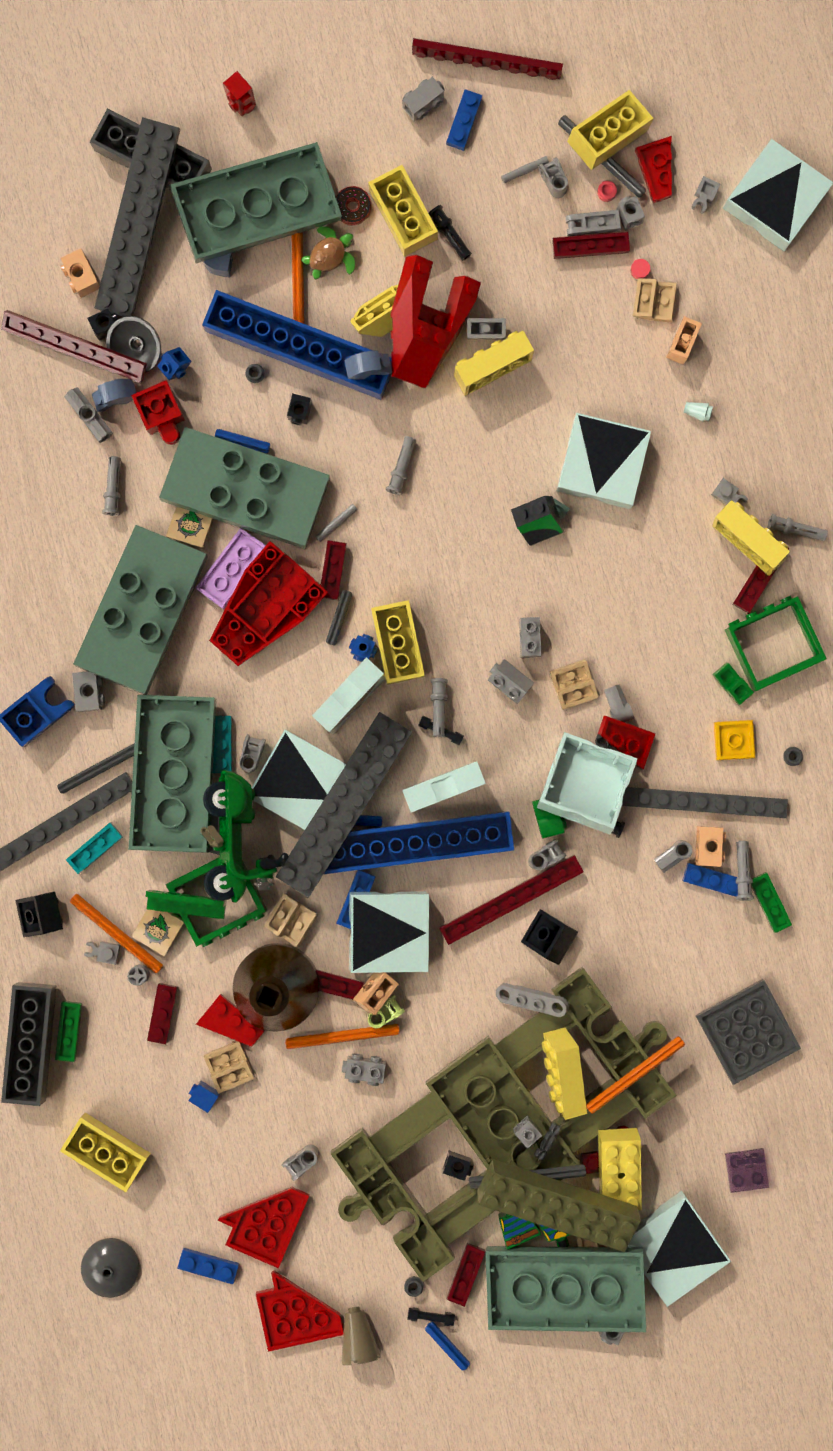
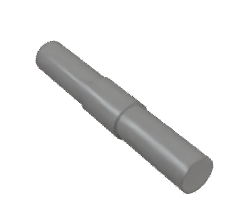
(524, 169)
(336, 522)

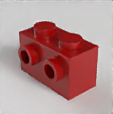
(239, 94)

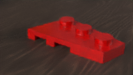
(656, 168)
(627, 739)
(226, 1020)

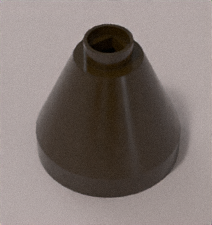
(284, 971)

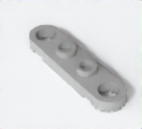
(532, 999)

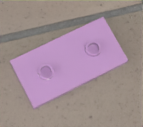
(227, 570)

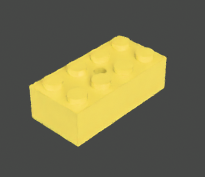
(610, 129)
(393, 195)
(494, 362)
(750, 538)
(392, 624)
(564, 1073)
(87, 1148)
(620, 1165)

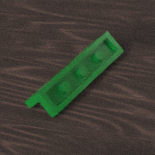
(185, 904)

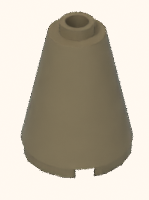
(358, 1339)

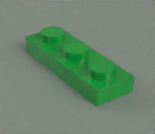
(770, 902)
(68, 1031)

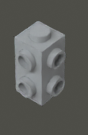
(425, 97)
(510, 680)
(364, 1069)

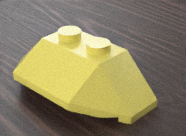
(375, 315)

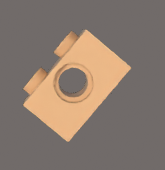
(77, 262)
(683, 340)
(702, 855)
(375, 992)

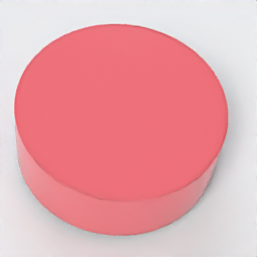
(607, 191)
(640, 269)

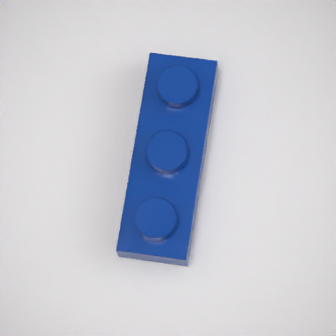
(464, 120)
(710, 879)
(361, 883)
(208, 1265)

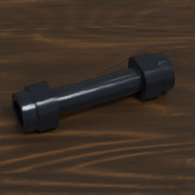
(456, 737)
(447, 1318)

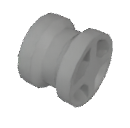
(134, 975)

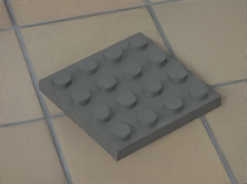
(748, 1032)

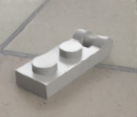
(593, 222)

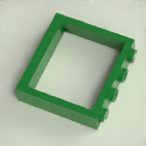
(806, 627)
(223, 931)

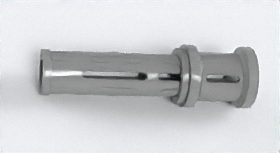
(399, 474)
(111, 495)
(786, 528)
(439, 697)
(743, 880)

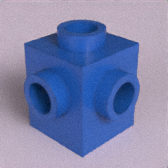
(174, 363)
(370, 651)

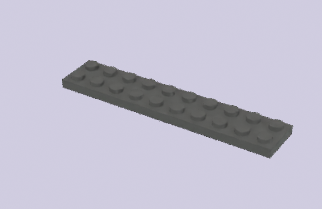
(137, 217)
(343, 804)

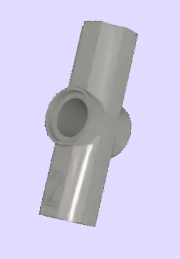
(81, 407)

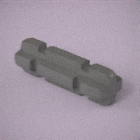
(548, 1141)

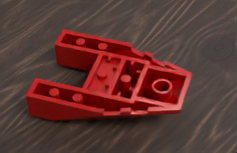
(421, 332)

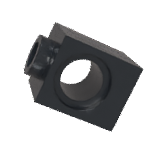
(96, 321)
(299, 401)
(453, 1158)

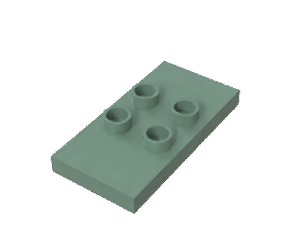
(256, 202)
(244, 488)
(140, 610)
(171, 773)
(565, 1289)

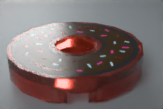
(357, 195)

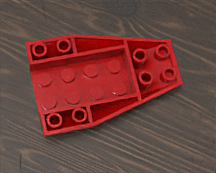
(266, 604)

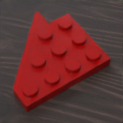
(266, 1225)
(294, 1315)

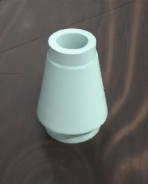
(700, 411)

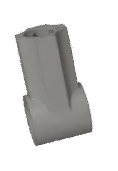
(619, 707)
(672, 857)

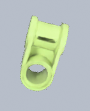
(387, 1012)

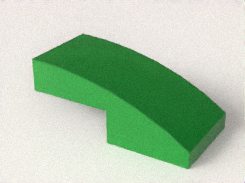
(732, 683)

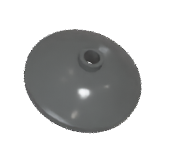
(123, 339)
(118, 1259)

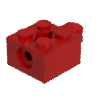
(159, 411)

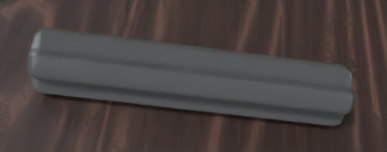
(339, 617)

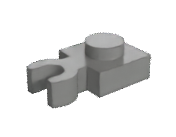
(706, 192)
(726, 492)
(105, 952)

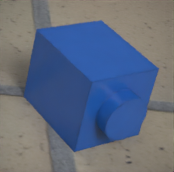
(203, 1096)

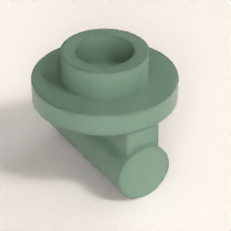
(561, 508)

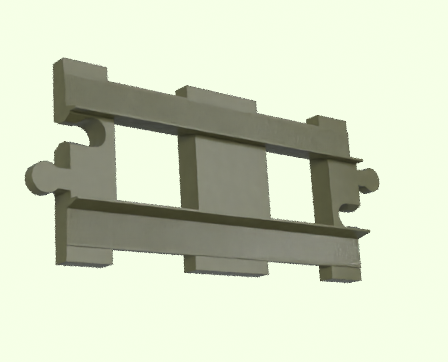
(485, 1105)

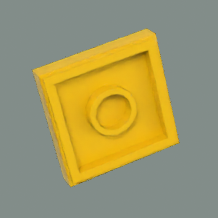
(734, 740)

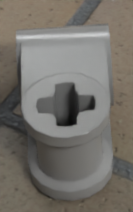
(553, 174)
(251, 751)
(547, 855)
(299, 1164)

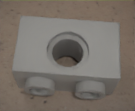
(486, 328)
(530, 637)
(81, 681)

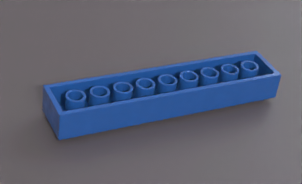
(288, 342)
(424, 842)

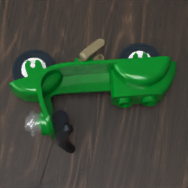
(232, 803)

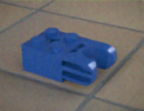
(35, 706)

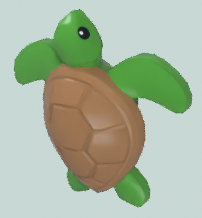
(330, 253)

